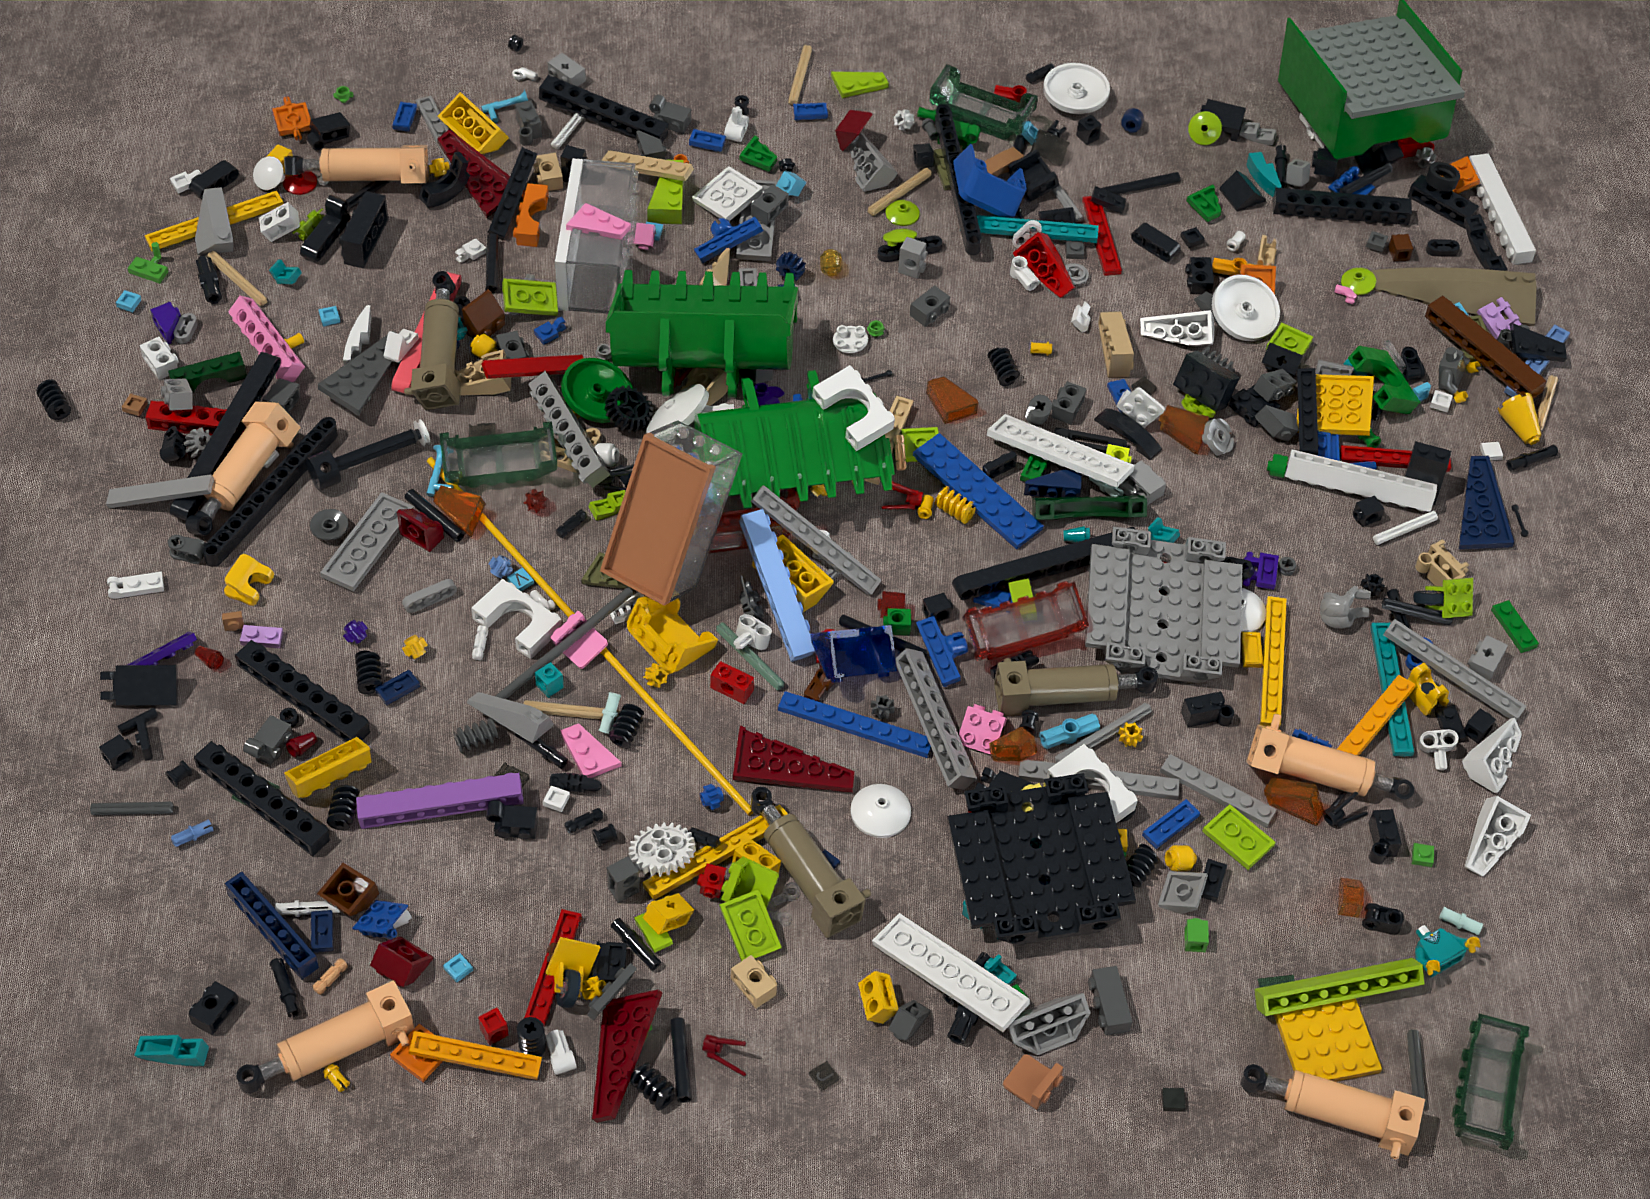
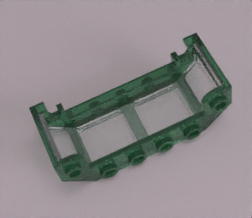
(972, 105)
(499, 457)
(1489, 1081)

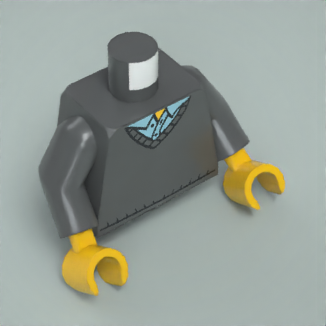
(1452, 370)

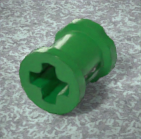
(1372, 441)

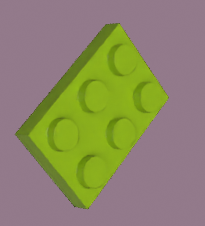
(530, 297)
(1238, 836)
(750, 925)

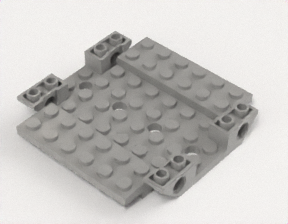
(1198, 611)

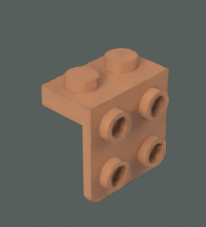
(1033, 1081)

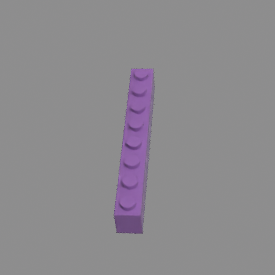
(438, 800)

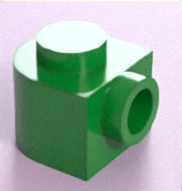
(1277, 466)

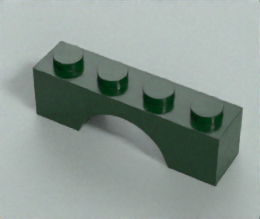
(226, 367)

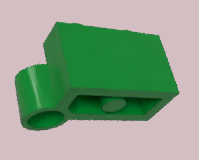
(966, 133)

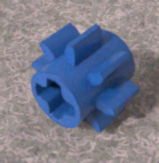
(711, 796)

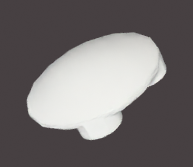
(268, 173)
(850, 338)

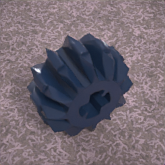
(790, 264)

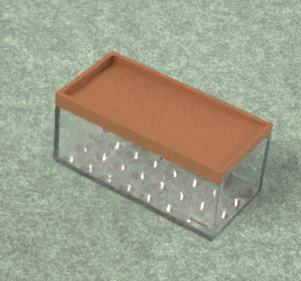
(670, 512)

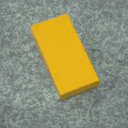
(1251, 649)

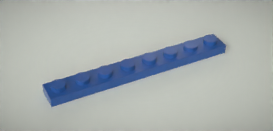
(855, 724)

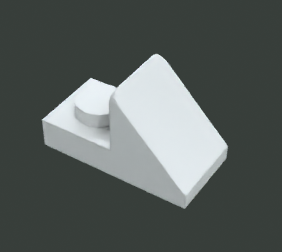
(399, 344)

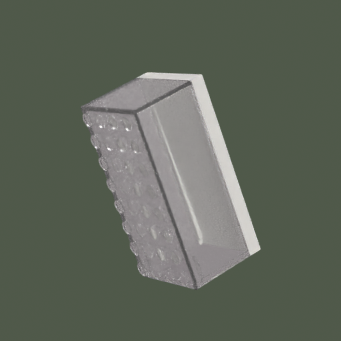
(592, 264)

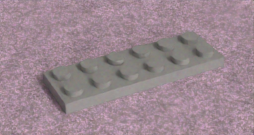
(758, 246)
(365, 543)

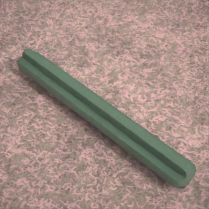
(751, 657)

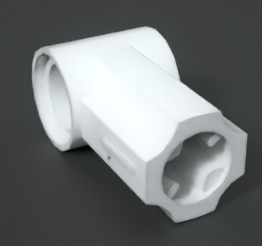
(1020, 271)
(561, 1057)

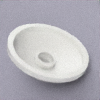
(1252, 612)
(879, 819)

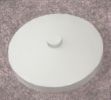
(1076, 88)
(1245, 308)
(680, 407)

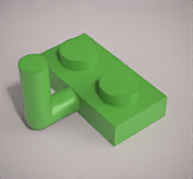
(149, 269)

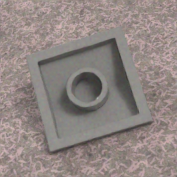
(1182, 891)

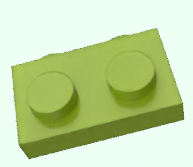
(747, 877)

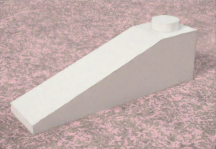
(1183, 328)
(1494, 833)

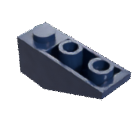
(1054, 485)

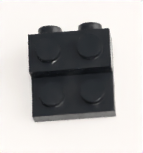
(1249, 403)

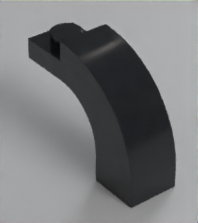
(447, 187)

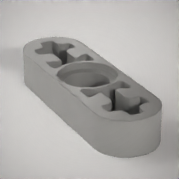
(437, 591)

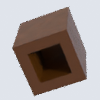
(1400, 247)

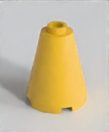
(1522, 417)

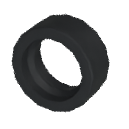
(1448, 181)

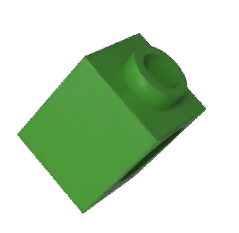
(1196, 935)

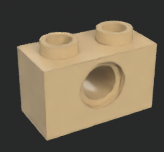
(548, 171)
(756, 992)

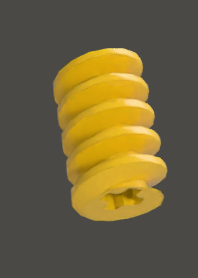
(954, 505)

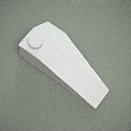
(1492, 756)

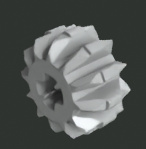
(194, 439)

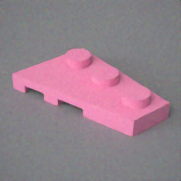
(598, 221)
(588, 752)

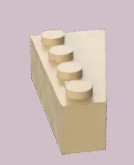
(1115, 344)

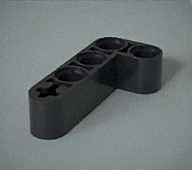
(327, 230)

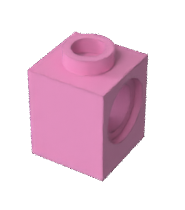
(644, 236)

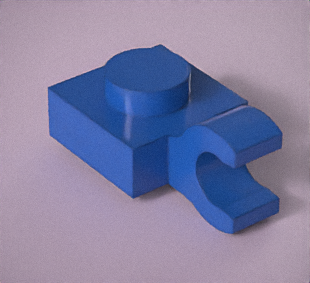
(549, 332)

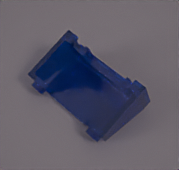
(855, 652)

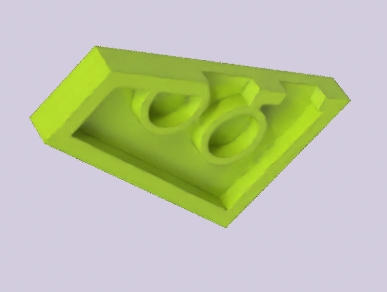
(858, 83)

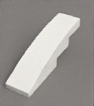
(358, 335)

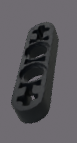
(886, 254)

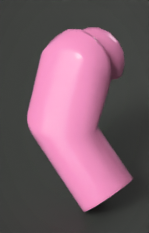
(1351, 296)

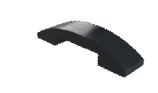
(1481, 245)
(1131, 430)

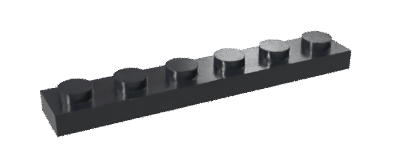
(512, 192)
(1307, 410)

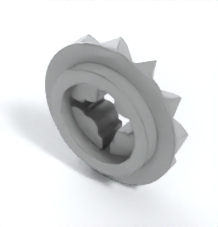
(1082, 272)

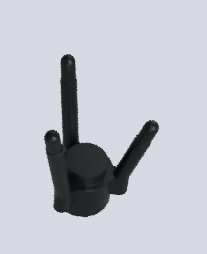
(611, 478)
(1335, 813)

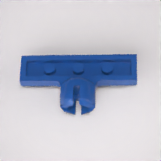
(727, 237)
(942, 649)

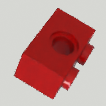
(732, 682)

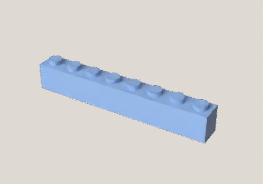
(777, 585)

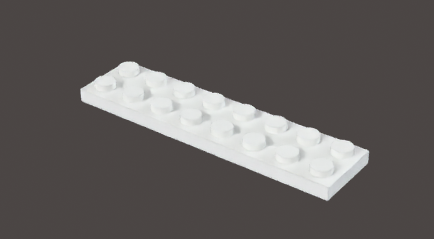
(1060, 450)
(951, 972)

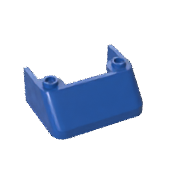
(985, 189)

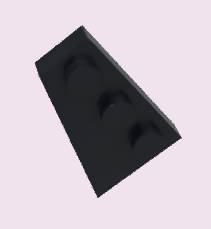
(1535, 345)

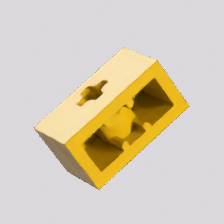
(668, 913)

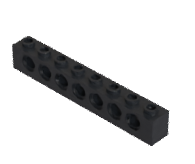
(600, 109)
(1342, 206)
(279, 682)
(309, 841)

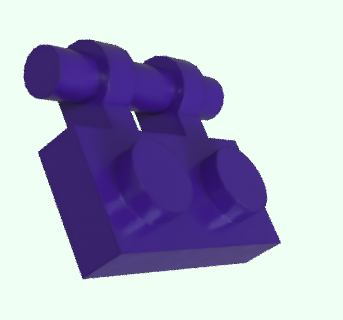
(1266, 572)

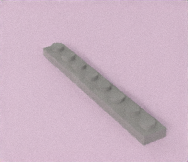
(816, 540)
(1454, 670)
(1137, 783)

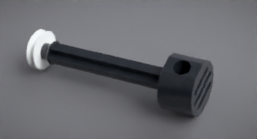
(335, 465)

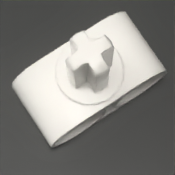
(736, 125)
(752, 632)
(1439, 747)

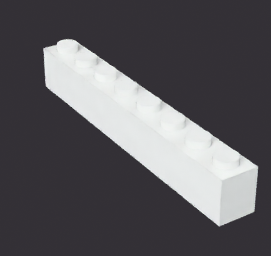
(1502, 211)
(1361, 481)

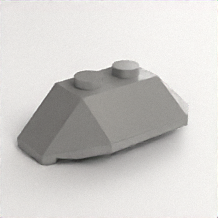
(1050, 1024)

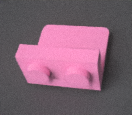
(586, 648)
(981, 728)

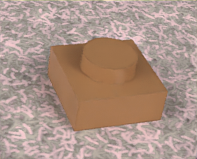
(134, 404)
(233, 621)

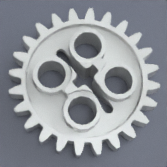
(662, 849)

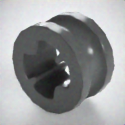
(1286, 561)

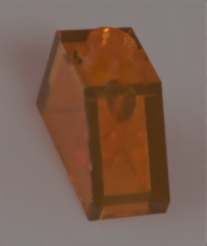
(1013, 746)
(1350, 897)

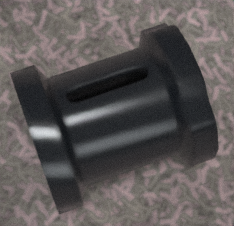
(743, 105)
(1029, 722)
(178, 773)
(604, 835)

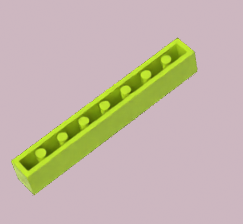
(1339, 986)

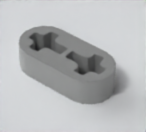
(189, 329)

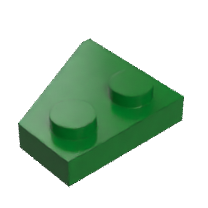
(758, 155)
(1205, 203)

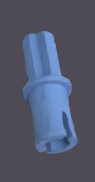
(191, 833)

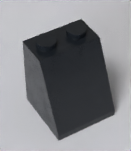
(1428, 464)

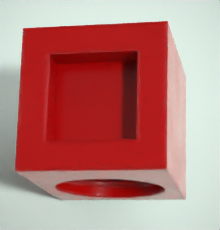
(493, 1026)

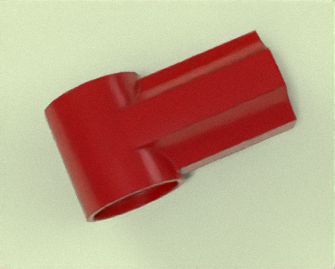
(1011, 93)

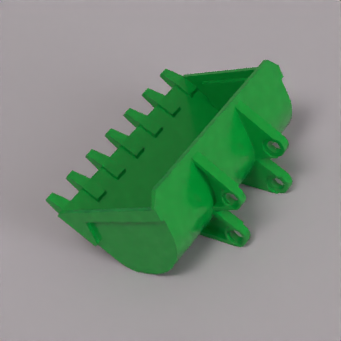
(702, 326)
(796, 445)

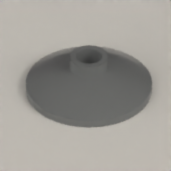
(329, 524)

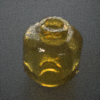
(831, 262)

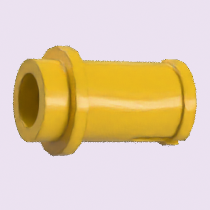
(295, 340)
(1041, 348)
(924, 510)
(334, 1075)

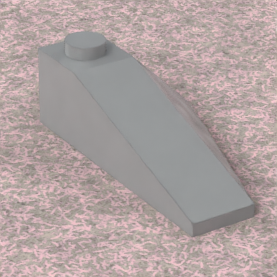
(213, 225)

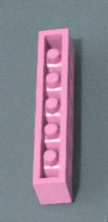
(265, 337)

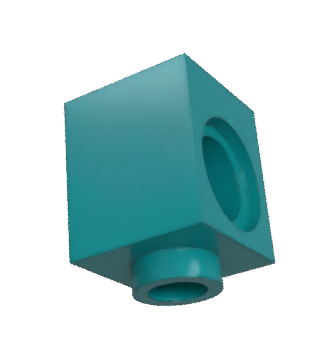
(549, 680)

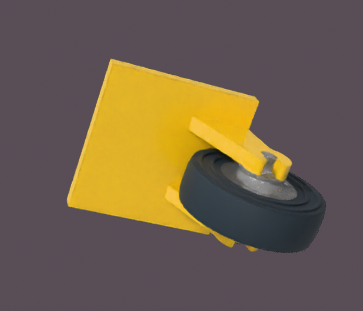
(570, 968)

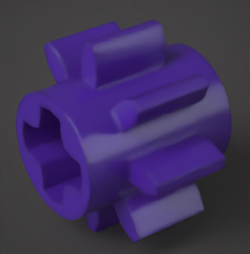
(355, 631)

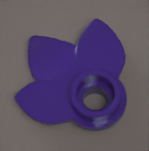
(769, 394)

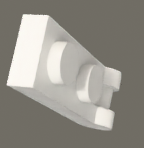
(135, 585)

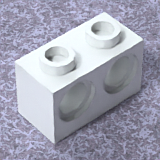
(279, 222)
(159, 357)

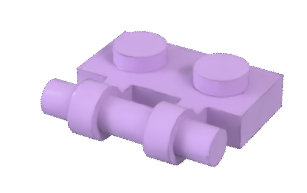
(1493, 318)

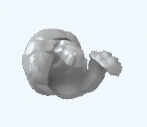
(1336, 609)

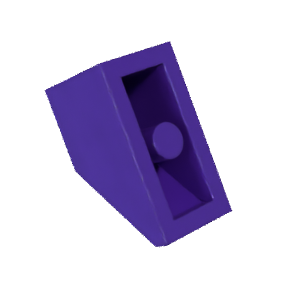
(166, 320)

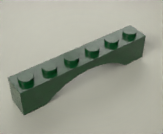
(1089, 506)

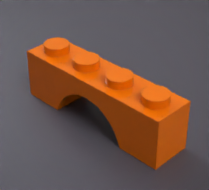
(534, 200)

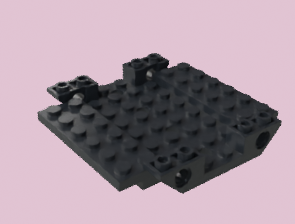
(1076, 854)

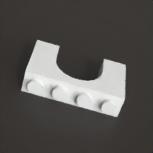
(849, 384)
(506, 598)
(1085, 761)

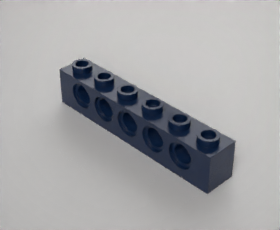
(271, 925)

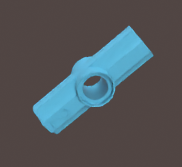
(1061, 734)

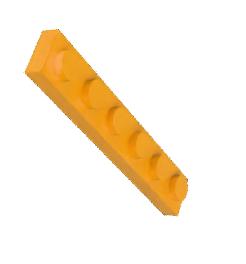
(1377, 716)
(475, 1055)

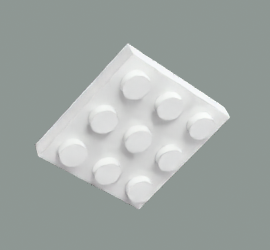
(728, 194)

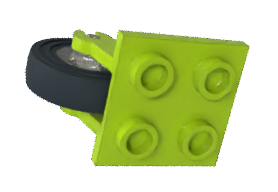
(1454, 594)

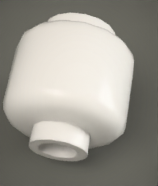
(608, 453)

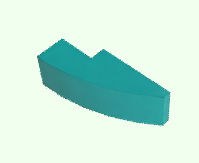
(1263, 173)
(172, 1050)

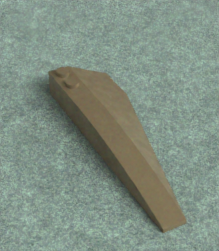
(1465, 285)

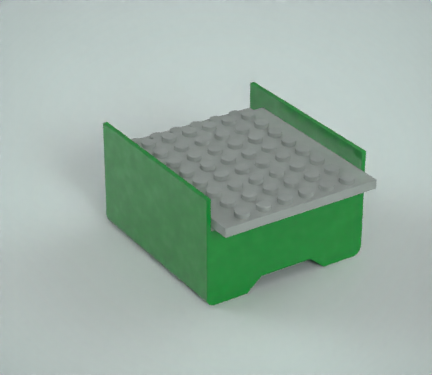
(1371, 81)

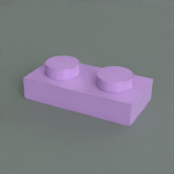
(267, 636)

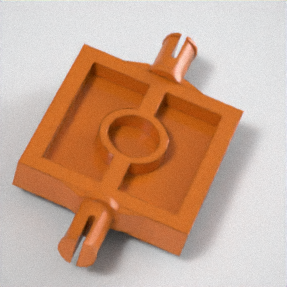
(292, 118)

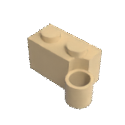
(1438, 567)

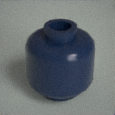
(1132, 120)

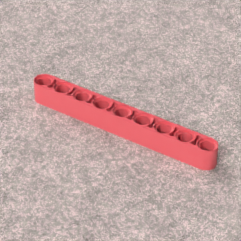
(403, 375)

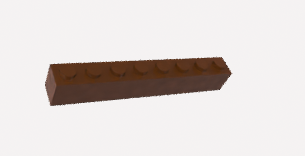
(1484, 348)

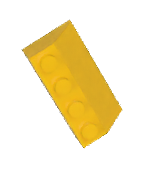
(472, 125)
(806, 576)
(328, 767)

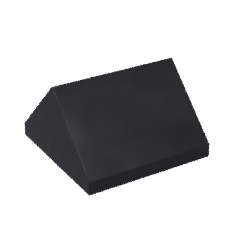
(1241, 191)

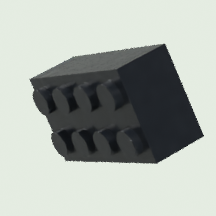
(364, 229)

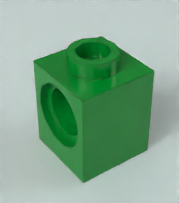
(900, 621)

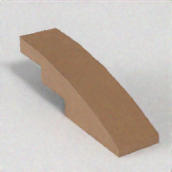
(999, 163)

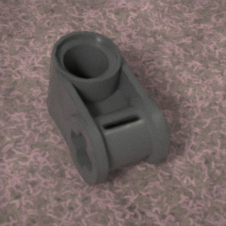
(188, 549)

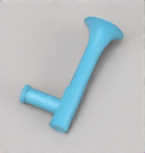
(497, 105)
(433, 484)

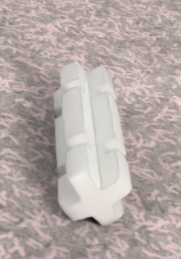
(480, 642)

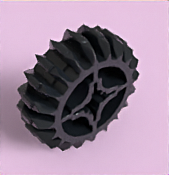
(626, 414)

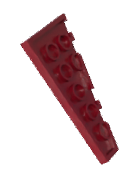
(486, 179)
(782, 764)
(621, 1041)

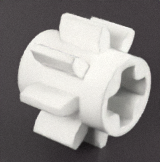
(904, 119)

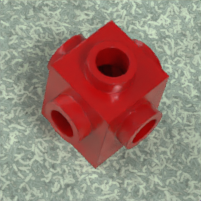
(712, 881)

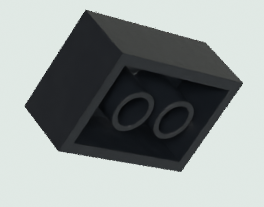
(1206, 381)

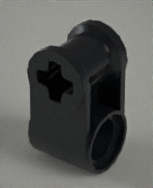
(1413, 367)
(173, 445)
(1381, 919)

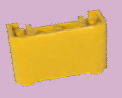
(667, 634)

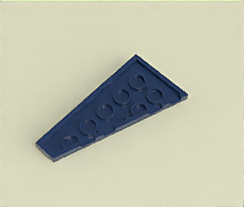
(1484, 514)

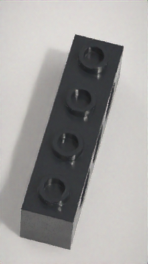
(1447, 204)

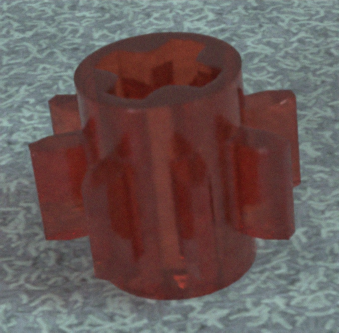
(536, 496)

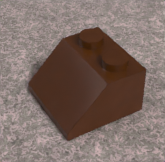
(483, 315)
(349, 890)

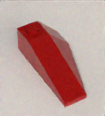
(1046, 263)

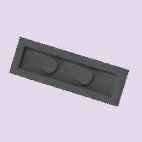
(610, 991)

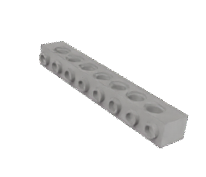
(569, 430)
(935, 719)

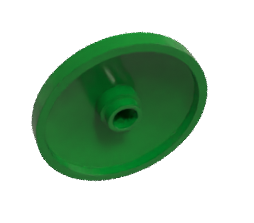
(588, 386)

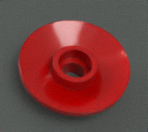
(301, 183)

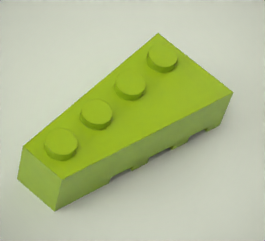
(666, 201)

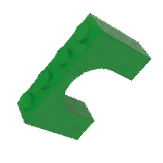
(1396, 392)

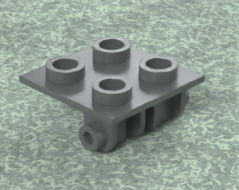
(749, 600)

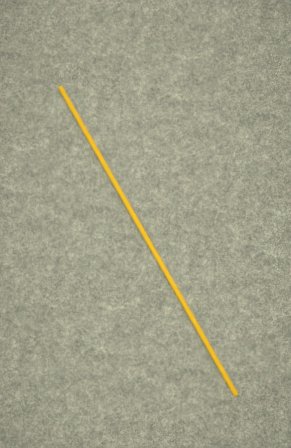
(612, 660)

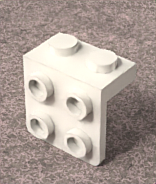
(1140, 406)

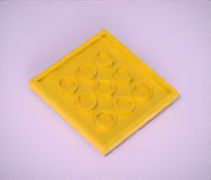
(1344, 404)
(1329, 1041)

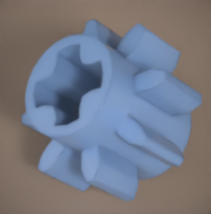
(500, 566)

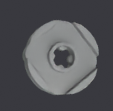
(1217, 436)

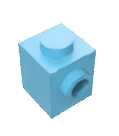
(791, 183)

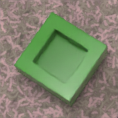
(1422, 855)

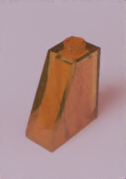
(950, 400)
(1184, 427)
(460, 507)
(1295, 798)

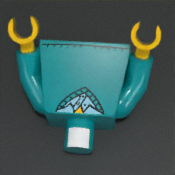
(1441, 949)

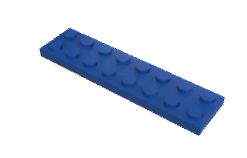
(991, 501)

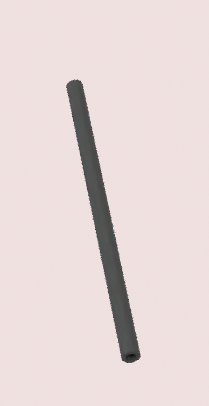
(566, 643)

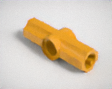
(1228, 267)

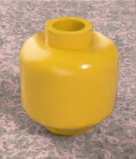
(482, 345)
(1180, 858)

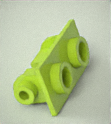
(305, 228)

